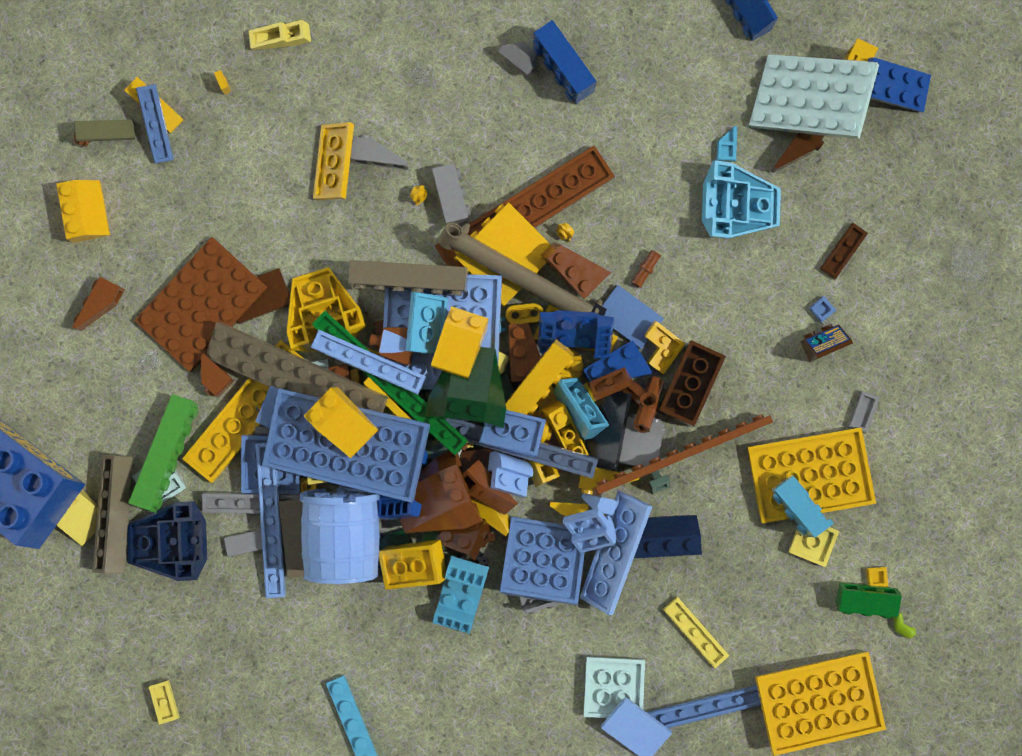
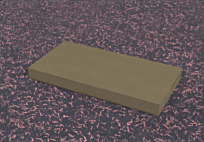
(291, 529)

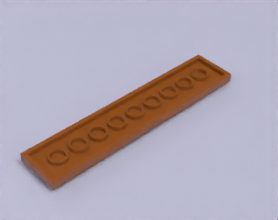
(549, 194)

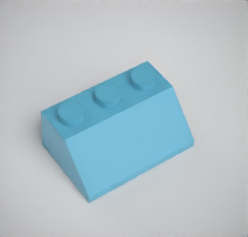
(581, 407)

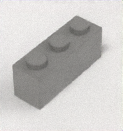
(451, 194)

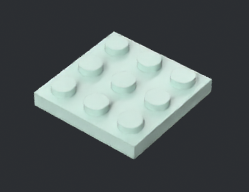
(610, 682)

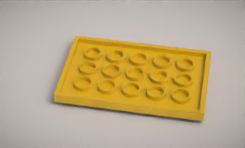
(827, 466)
(820, 703)

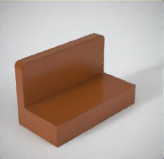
(610, 383)

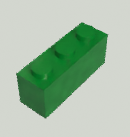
(868, 600)

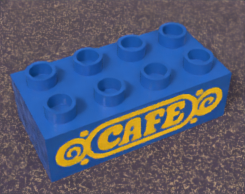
(32, 490)

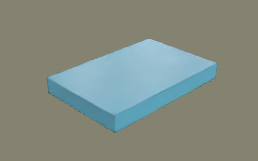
(425, 322)

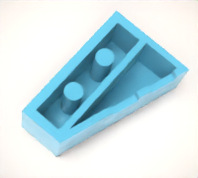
(800, 507)

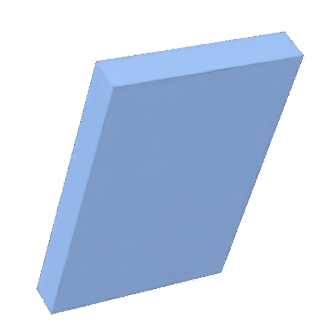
(636, 728)

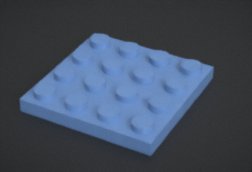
(541, 562)

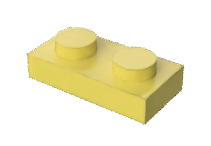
(164, 702)

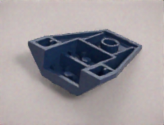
(170, 542)

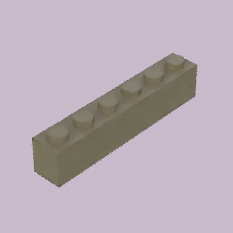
(408, 276)
(112, 514)

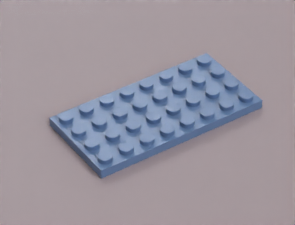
(383, 466)

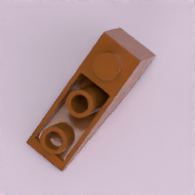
(100, 301)
(478, 485)

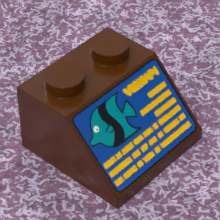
(825, 342)

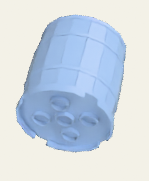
(339, 536)

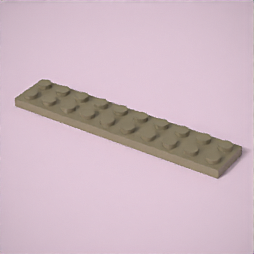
(282, 369)

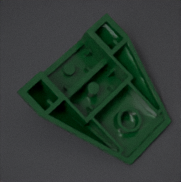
(471, 399)

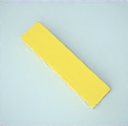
(695, 632)

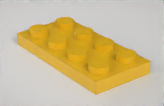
(333, 161)

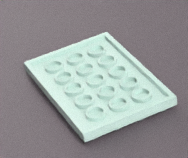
(814, 95)

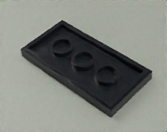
(609, 442)

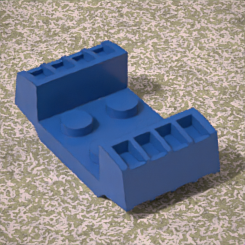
(576, 330)
(393, 508)

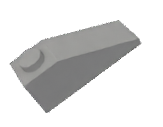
(370, 152)

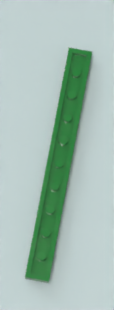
(407, 400)

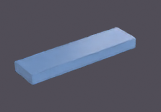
(155, 123)

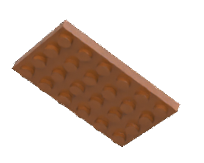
(204, 292)

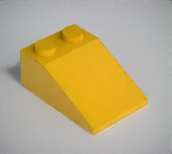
(460, 342)
(341, 421)

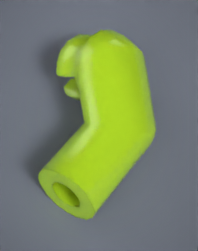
(903, 629)

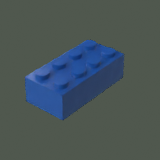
(563, 62)

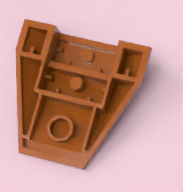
(443, 498)

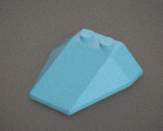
(738, 201)

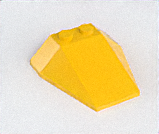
(310, 298)

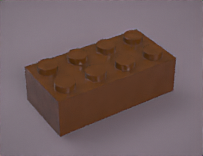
(691, 383)

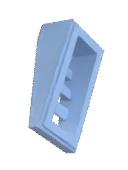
(606, 505)

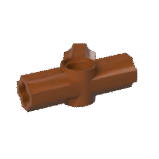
(641, 398)

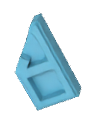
(727, 146)

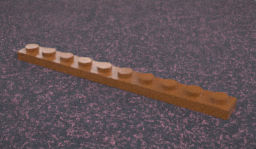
(673, 456)

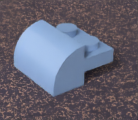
(509, 474)
(590, 530)

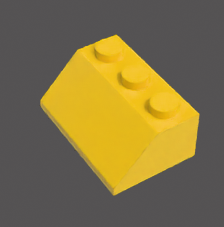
(83, 210)

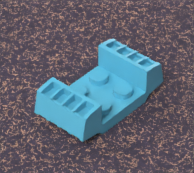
(460, 594)

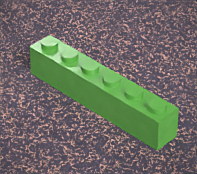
(164, 453)

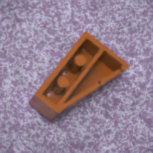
(576, 271)
(523, 351)

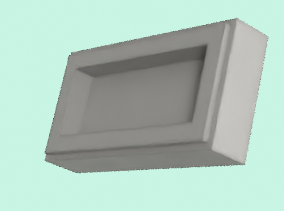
(863, 411)

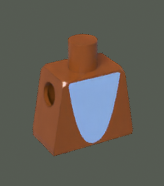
(393, 344)

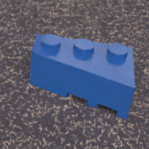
(625, 356)

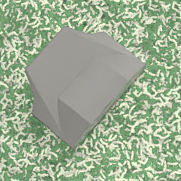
(520, 55)

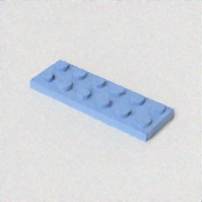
(613, 562)

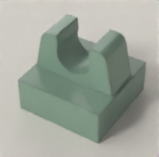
(659, 482)

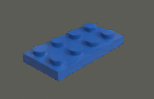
(900, 86)

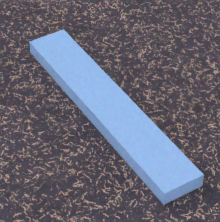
(368, 362)

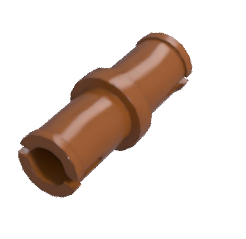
(646, 268)

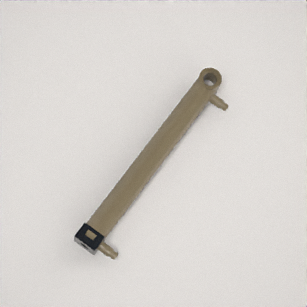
(457, 238)

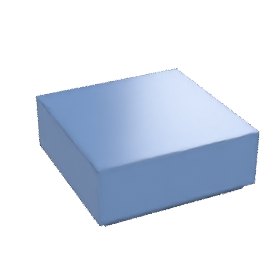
(822, 309)

